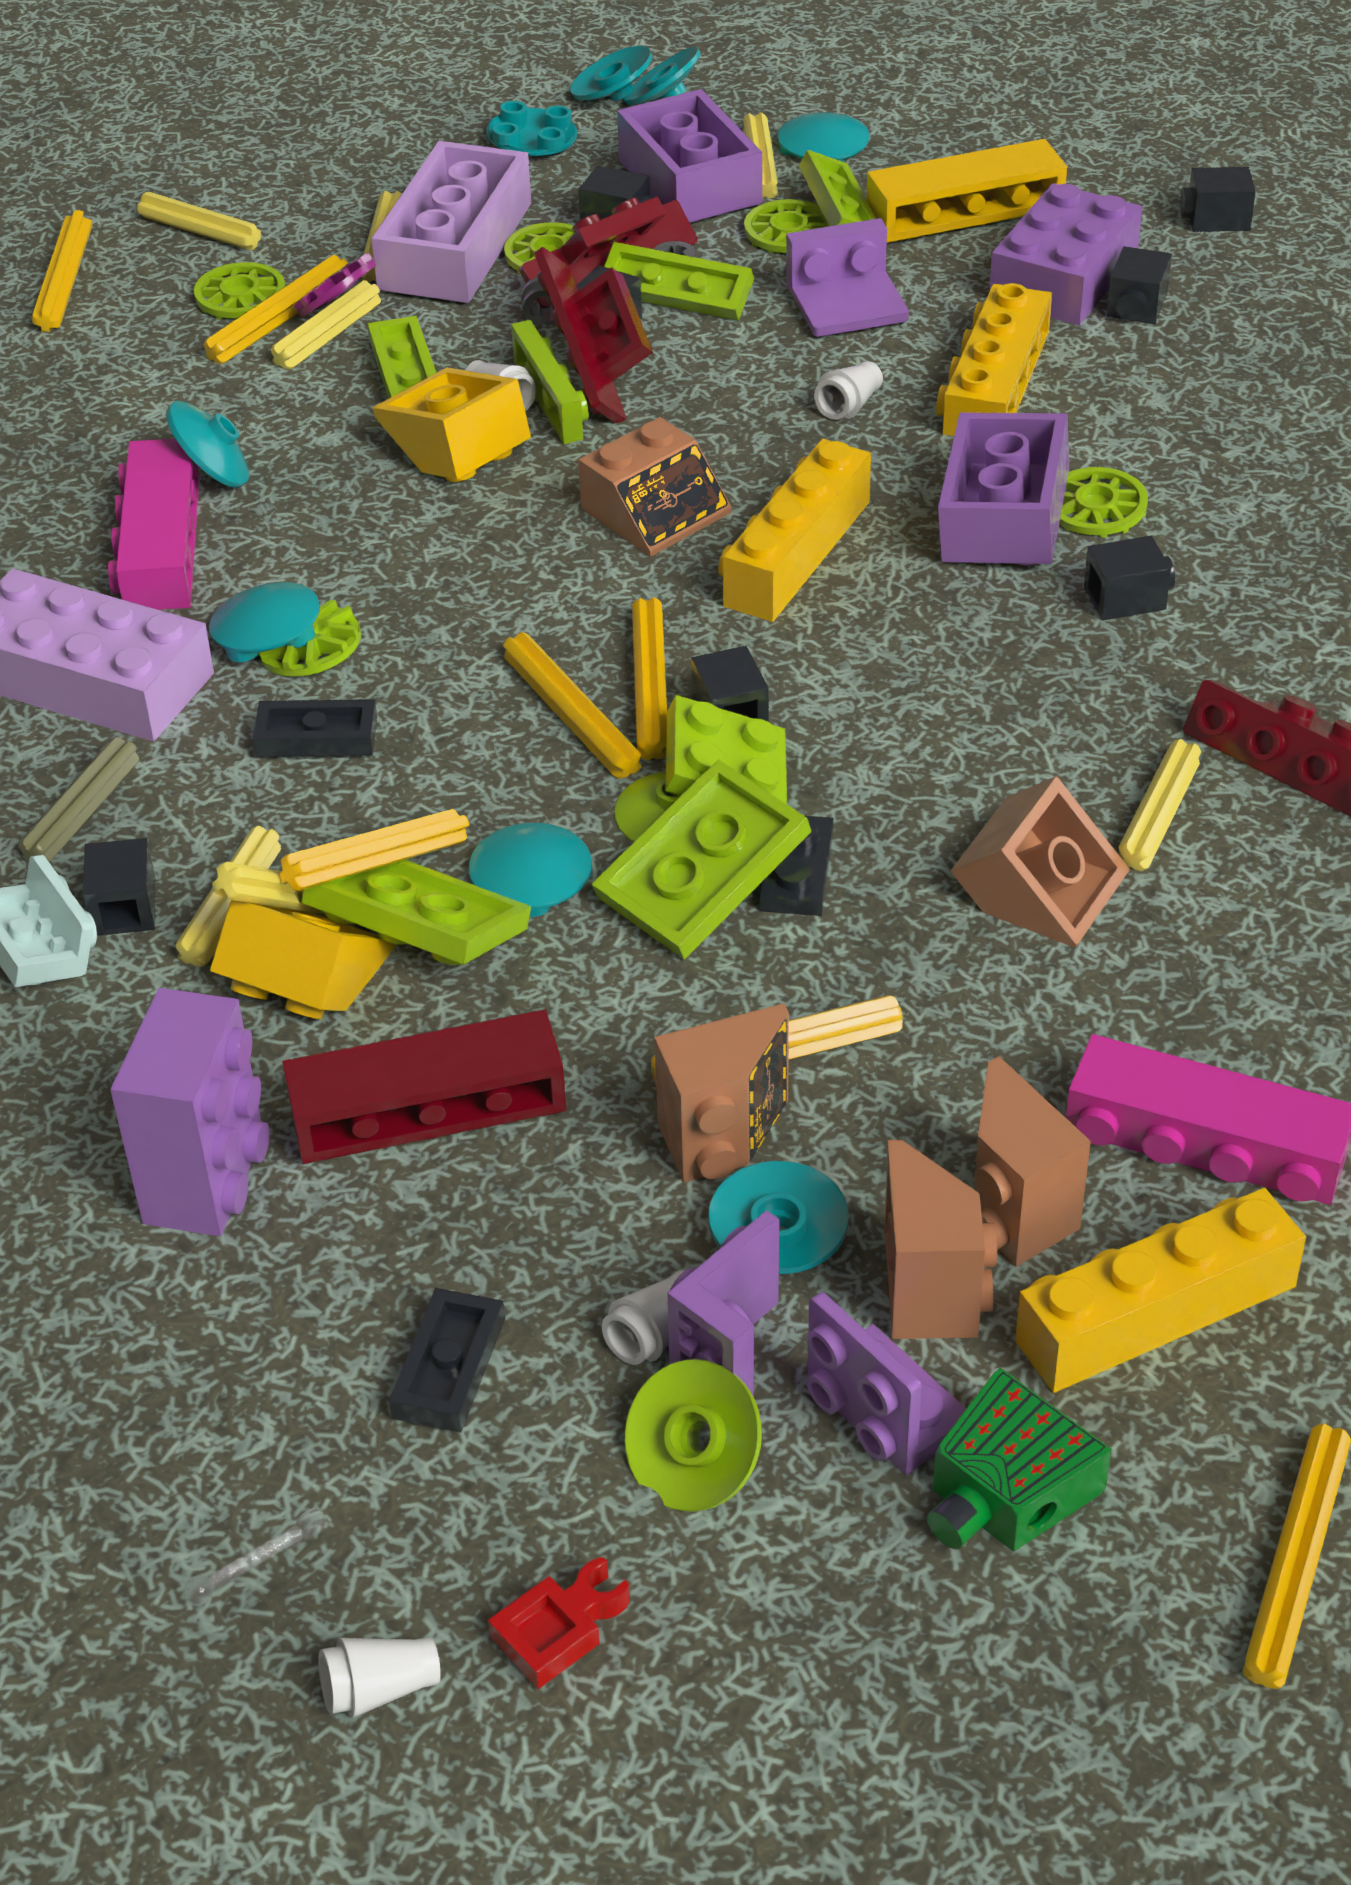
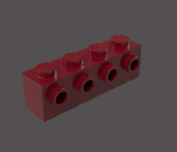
(423, 1077)

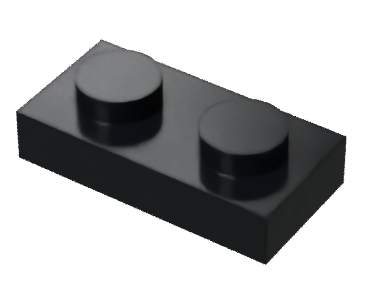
(315, 728)
(801, 878)
(447, 1360)

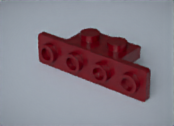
(631, 224)
(599, 328)
(1277, 739)

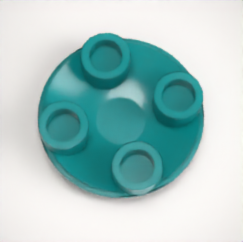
(532, 129)
(823, 133)
(265, 619)
(532, 864)

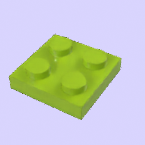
(703, 734)

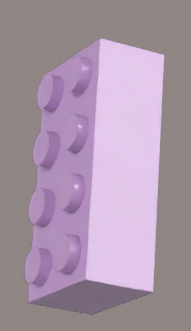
(452, 221)
(98, 655)

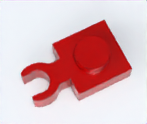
(556, 1626)

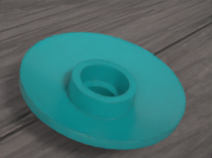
(612, 74)
(664, 79)
(209, 442)
(801, 1200)

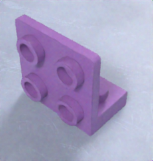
(842, 278)
(722, 1299)
(876, 1388)

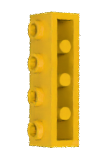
(963, 189)
(996, 354)
(795, 529)
(1158, 1288)

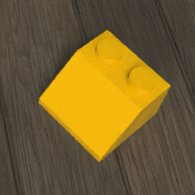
(456, 421)
(297, 957)

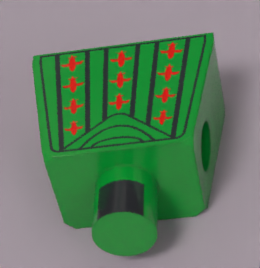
(1013, 1467)

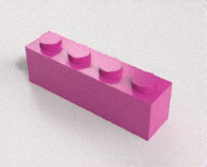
(155, 526)
(1210, 1119)

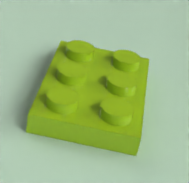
(701, 858)
(422, 910)

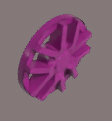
(334, 285)

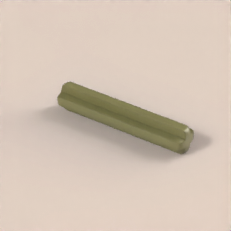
(79, 800)

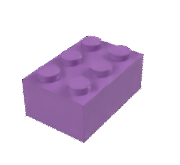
(691, 154)
(1068, 248)
(1004, 488)
(190, 1112)

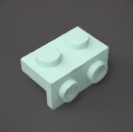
(43, 928)

